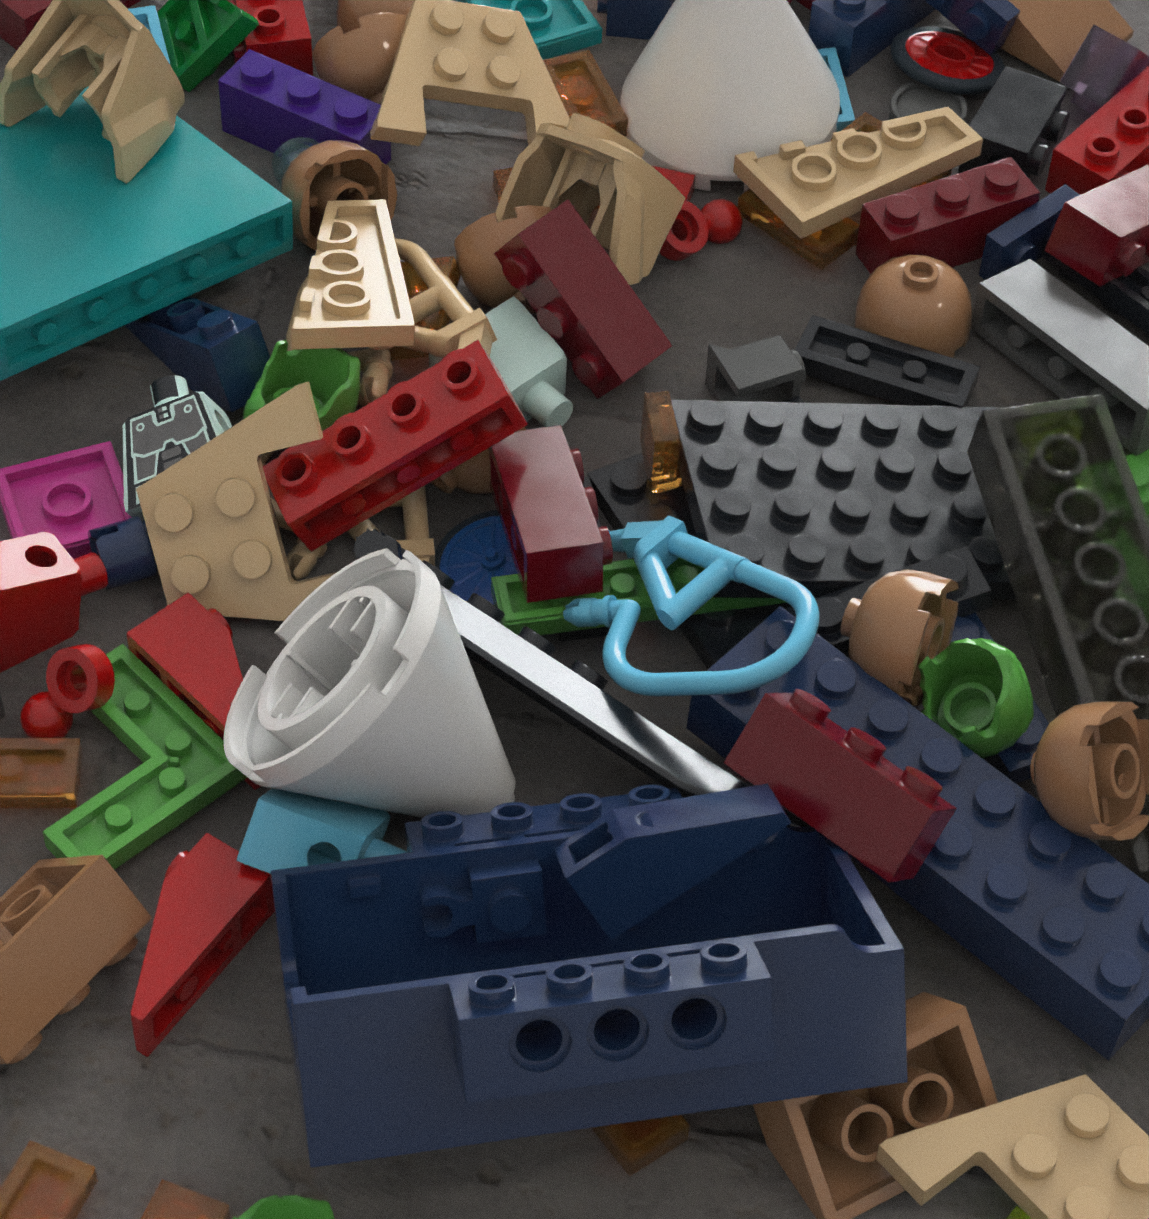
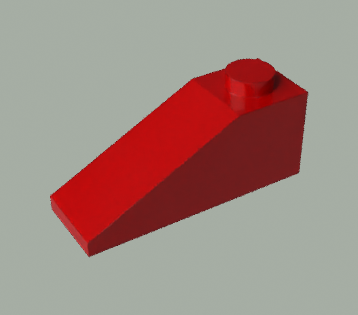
(192, 657)
(200, 924)

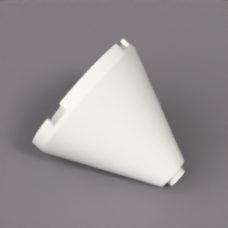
(727, 84)
(372, 700)

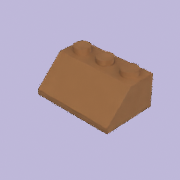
(54, 937)
(834, 1138)

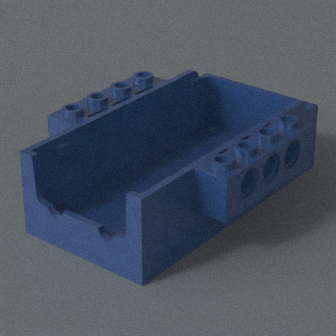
(727, 999)

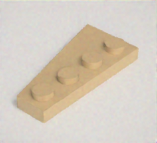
(834, 178)
(354, 283)

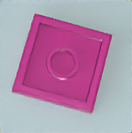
(64, 495)

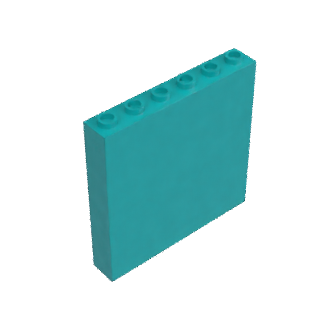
(104, 252)

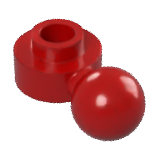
(716, 222)
(77, 682)

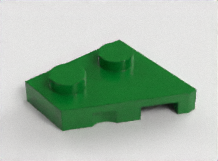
(201, 36)

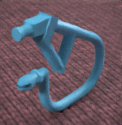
(655, 548)

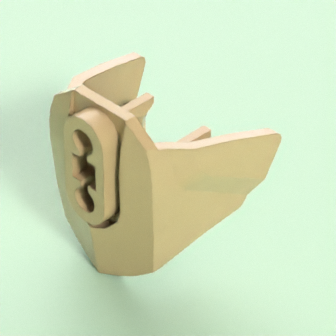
(112, 55)
(593, 168)

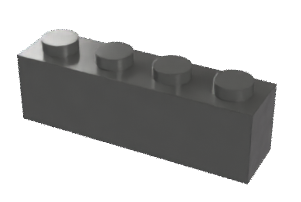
(1067, 345)

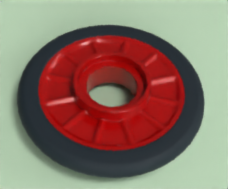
(946, 60)

